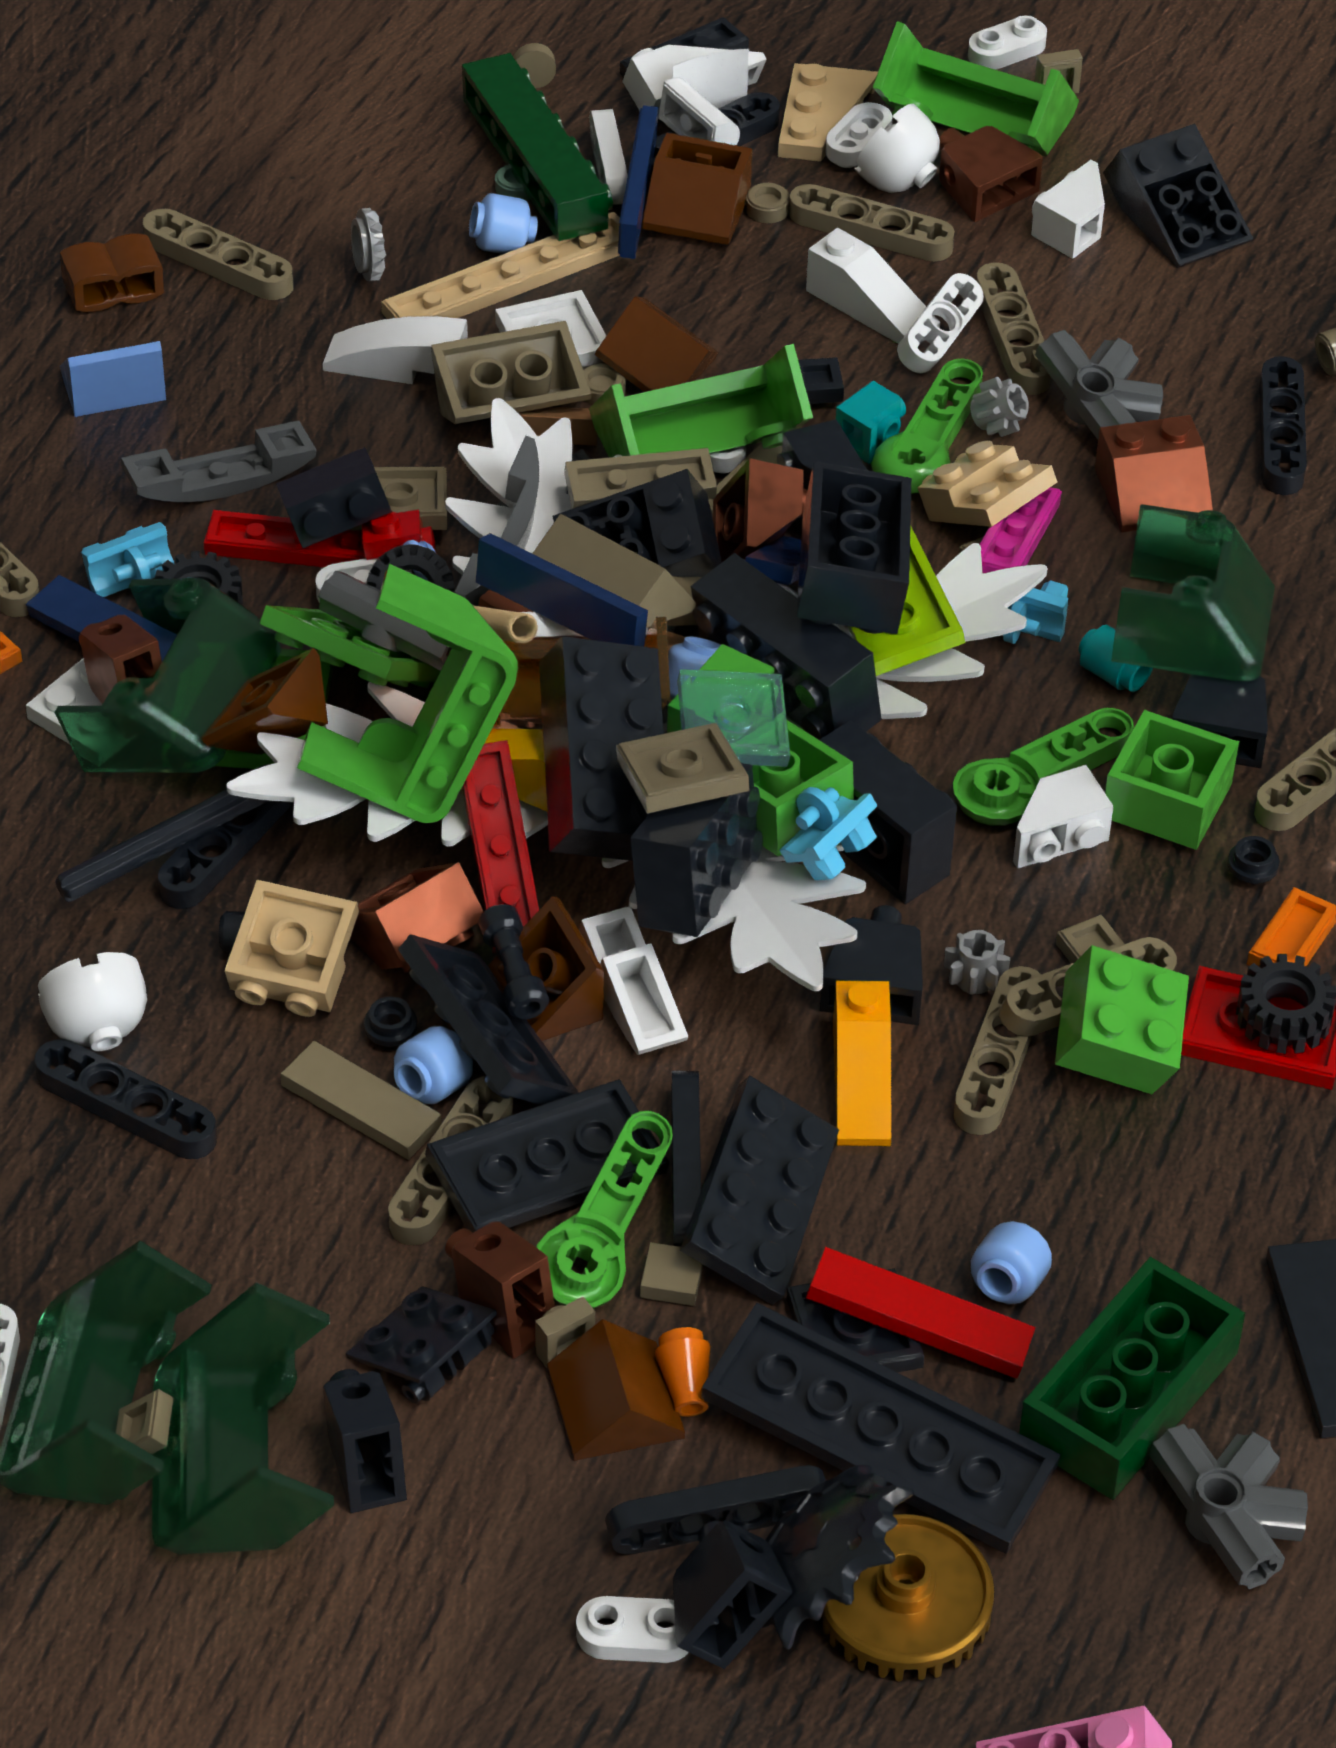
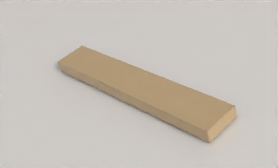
(506, 275)

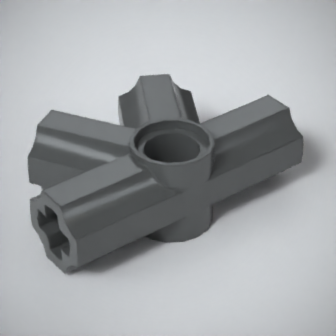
(1099, 386)
(356, 605)
(1229, 1500)

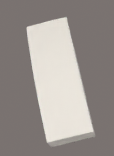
(391, 347)
(633, 981)

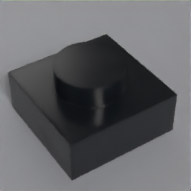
(822, 380)

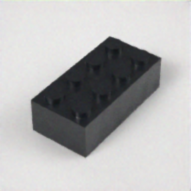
(855, 548)
(822, 668)
(590, 703)

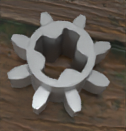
(999, 406)
(976, 961)

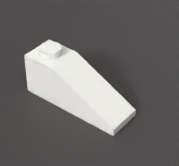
(652, 67)
(862, 285)

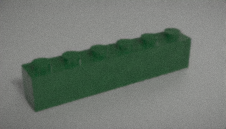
(536, 147)

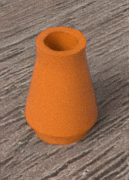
(685, 1368)

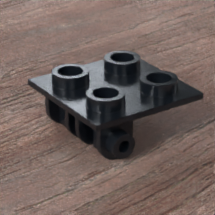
(426, 1340)

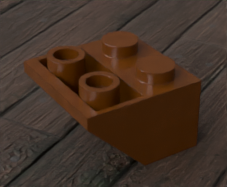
(698, 188)

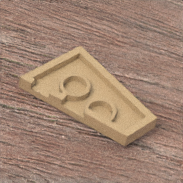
(816, 103)

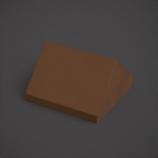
(653, 348)
(272, 702)
(565, 966)
(612, 1393)

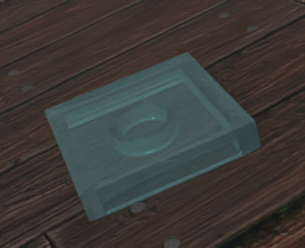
(744, 706)

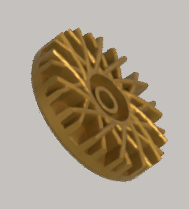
(920, 1606)

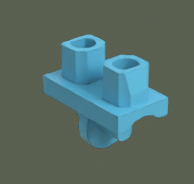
(129, 557)
(1044, 612)
(824, 823)

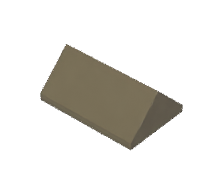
(521, 366)
(614, 569)

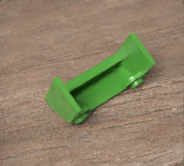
(973, 95)
(708, 412)
(424, 765)

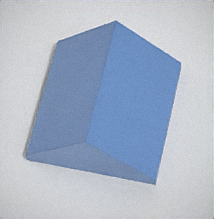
(114, 378)

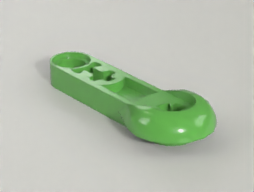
(932, 428)
(1046, 756)
(600, 1225)

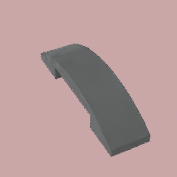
(224, 473)
(522, 490)

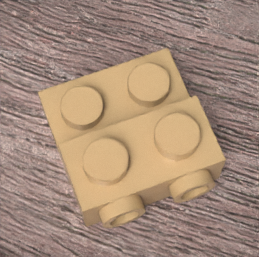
(983, 485)
(291, 948)

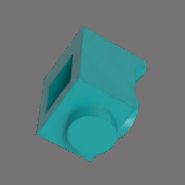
(870, 418)

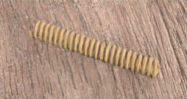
(510, 625)

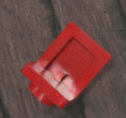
(393, 531)

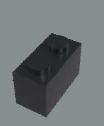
(333, 497)

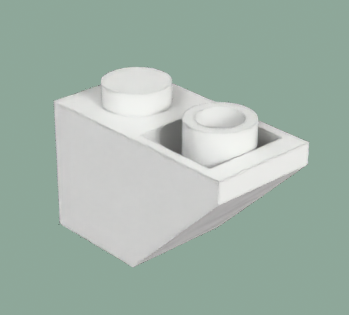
(1071, 211)
(1063, 817)

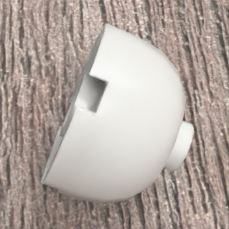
(901, 153)
(94, 1002)

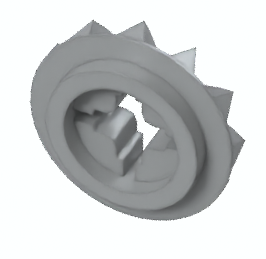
(368, 244)

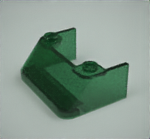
(1217, 607)
(161, 719)
(87, 1369)
(216, 1466)

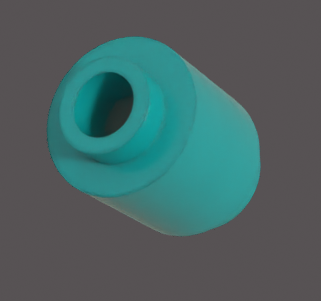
(1096, 657)

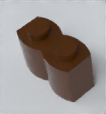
(112, 272)

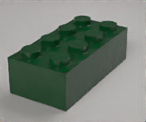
(1132, 1376)

